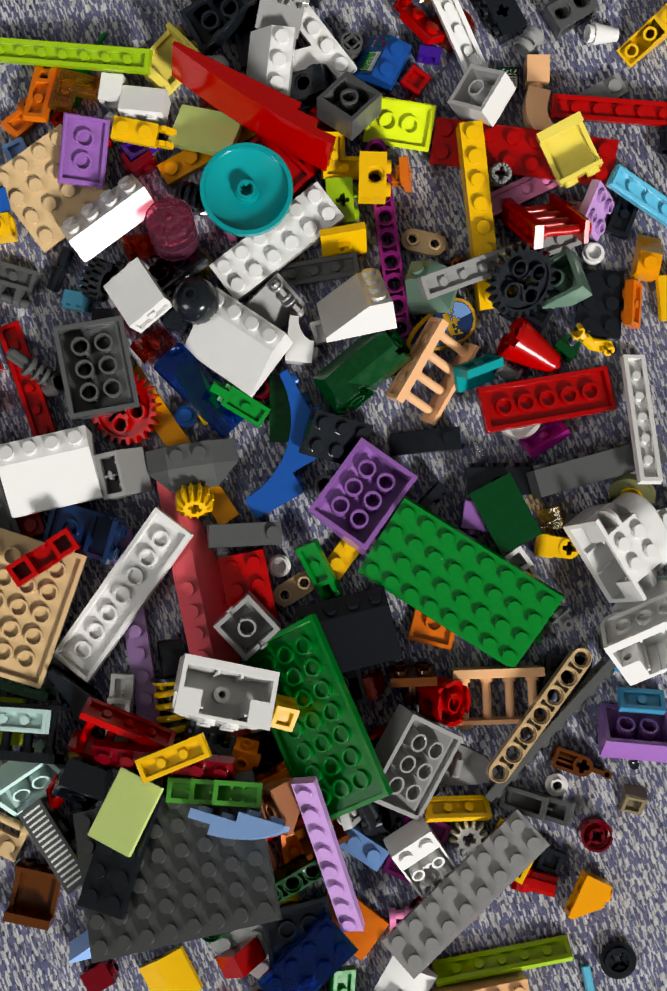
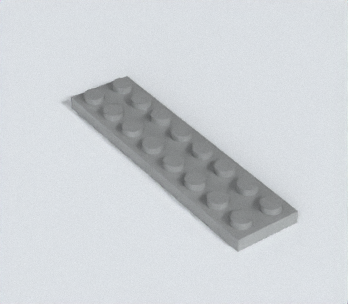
(464, 893)

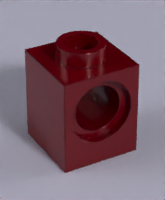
(100, 975)

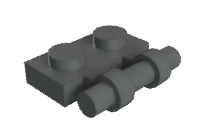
(21, 280)

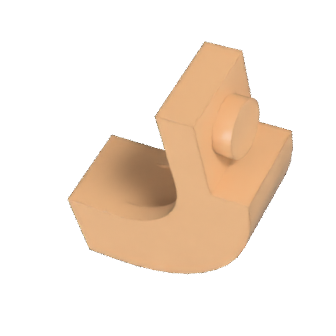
(536, 108)

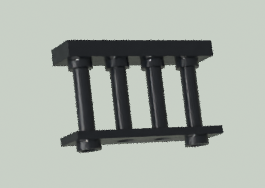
(27, 752)

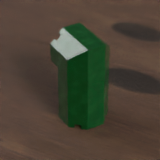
(361, 369)

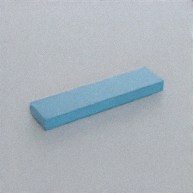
(638, 193)

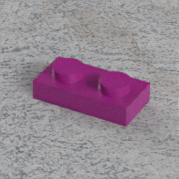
(544, 438)

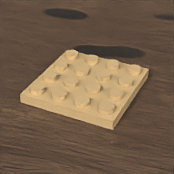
(36, 194)

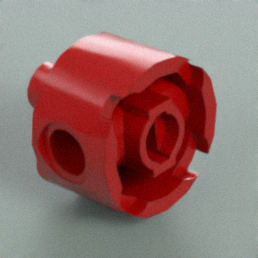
(444, 702)

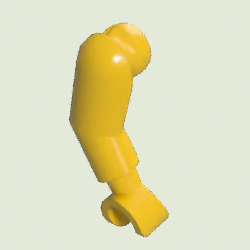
(591, 343)

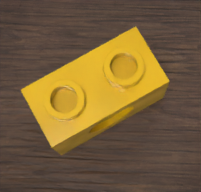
(373, 163)

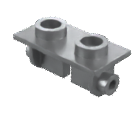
(561, 618)

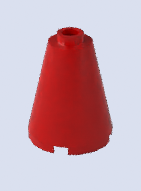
(528, 348)

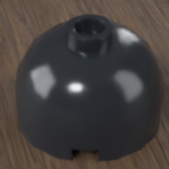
(195, 300)

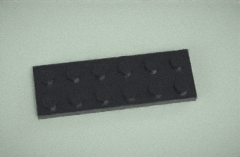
(114, 875)

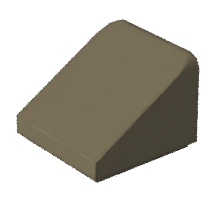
(633, 799)

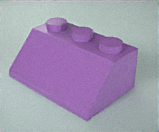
(625, 737)

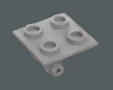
(281, 13)
(276, 302)

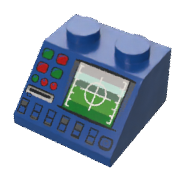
(382, 62)

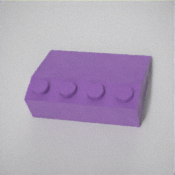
(362, 495)

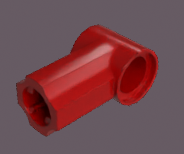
(537, 882)

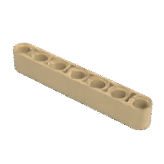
(549, 709)

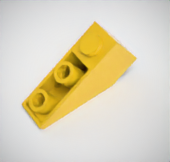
(645, 39)

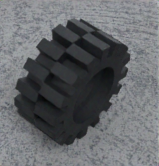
(95, 277)

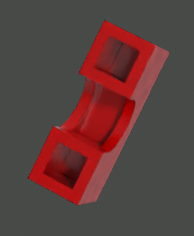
(43, 557)

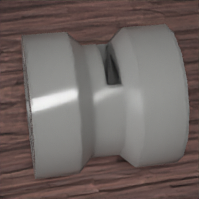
(531, 38)

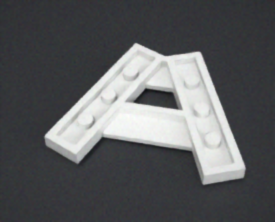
(322, 48)

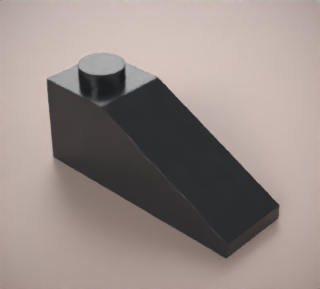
(425, 441)

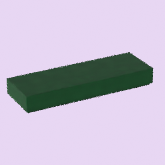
(280, 411)

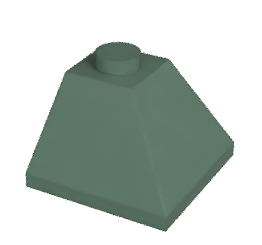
(415, 302)

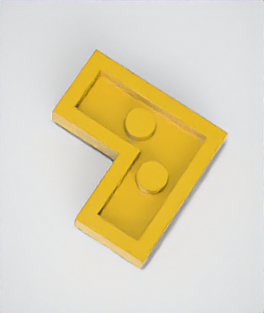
(340, 164)

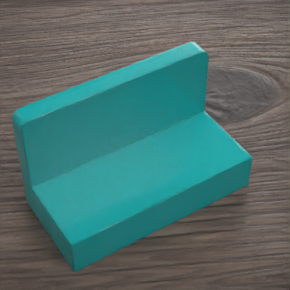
(476, 371)

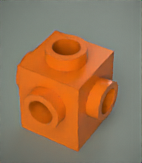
(246, 754)

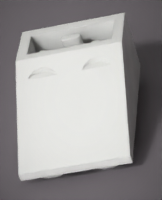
(419, 855)

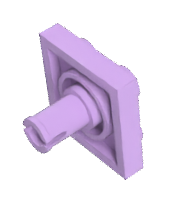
(596, 207)

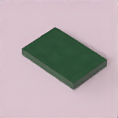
(505, 513)

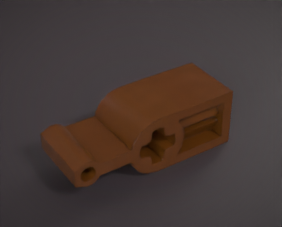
(567, 758)

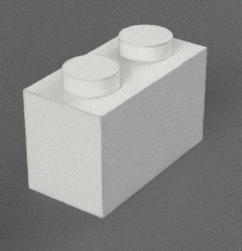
(144, 104)

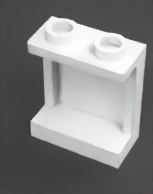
(137, 295)

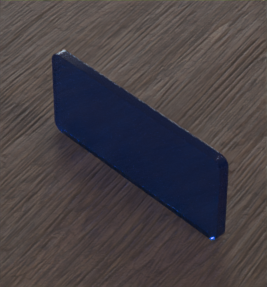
(193, 383)

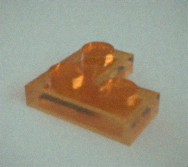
(70, 85)

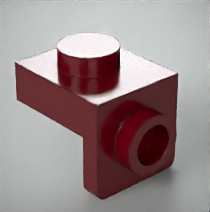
(142, 165)

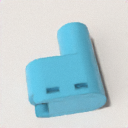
(75, 301)

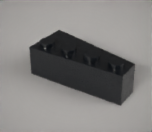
(216, 20)

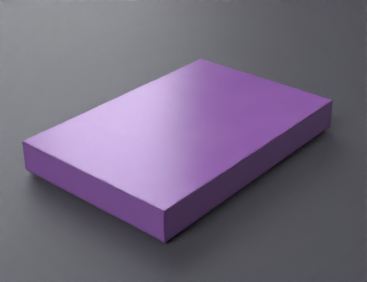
(83, 151)

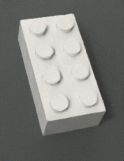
(107, 218)

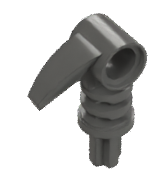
(36, 371)

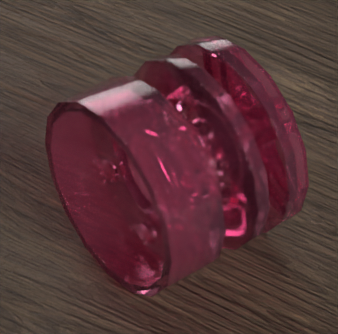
(172, 229)

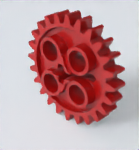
(136, 425)

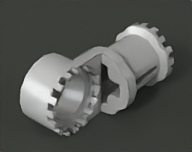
(499, 180)

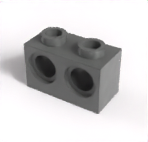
(572, 15)

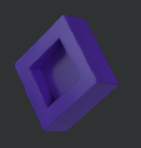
(429, 54)

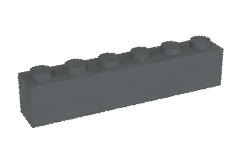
(584, 469)

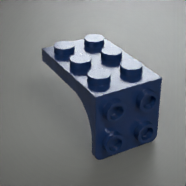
(94, 530)

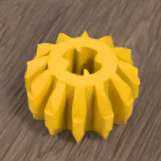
(194, 500)

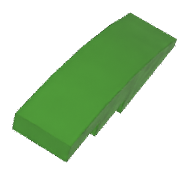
(214, 792)

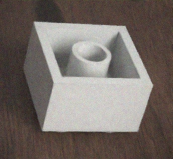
(482, 94)

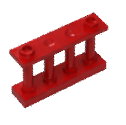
(545, 220)
(117, 722)

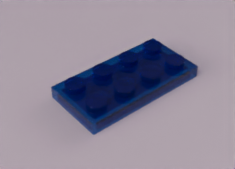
(310, 959)

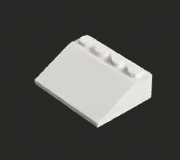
(357, 307)
(238, 344)
(49, 471)

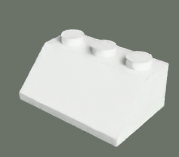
(272, 56)

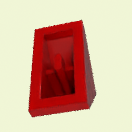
(241, 959)

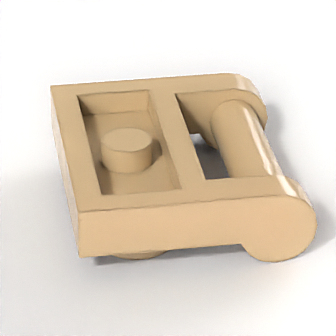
(9, 842)

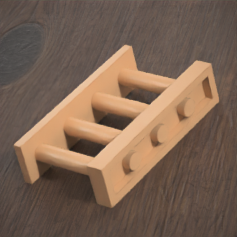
(422, 352)
(508, 675)

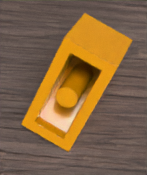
(646, 259)
(588, 895)

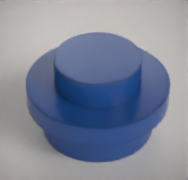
(185, 416)

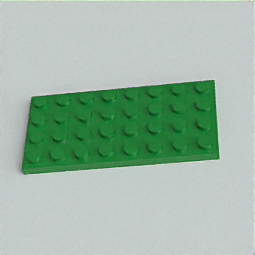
(460, 583)
(329, 732)

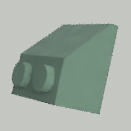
(570, 282)

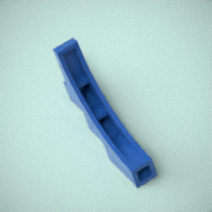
(283, 483)

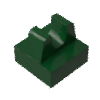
(565, 350)

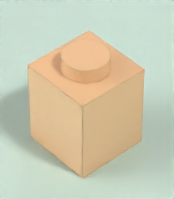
(536, 70)

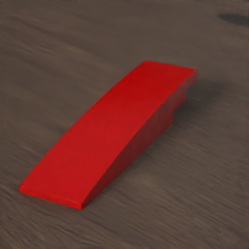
(254, 106)

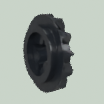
(618, 970)

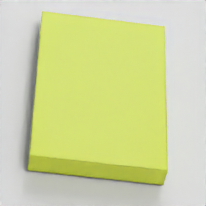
(403, 124)

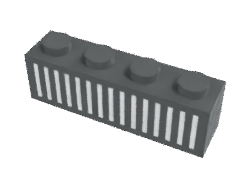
(54, 841)

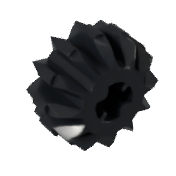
(190, 193)

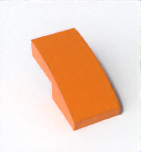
(15, 123)

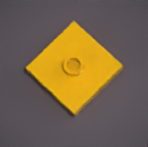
(344, 239)

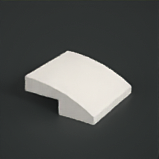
(398, 979)

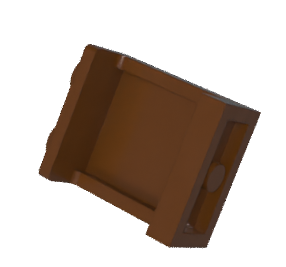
(33, 895)

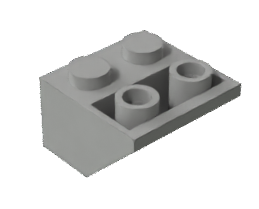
(123, 473)

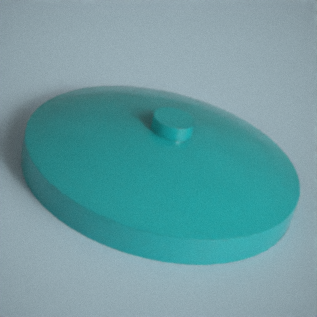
(246, 189)

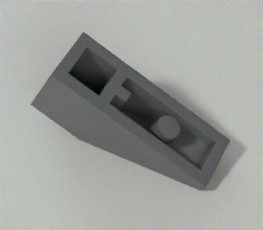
(244, 534)

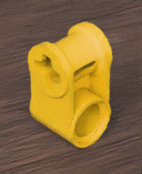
(552, 546)

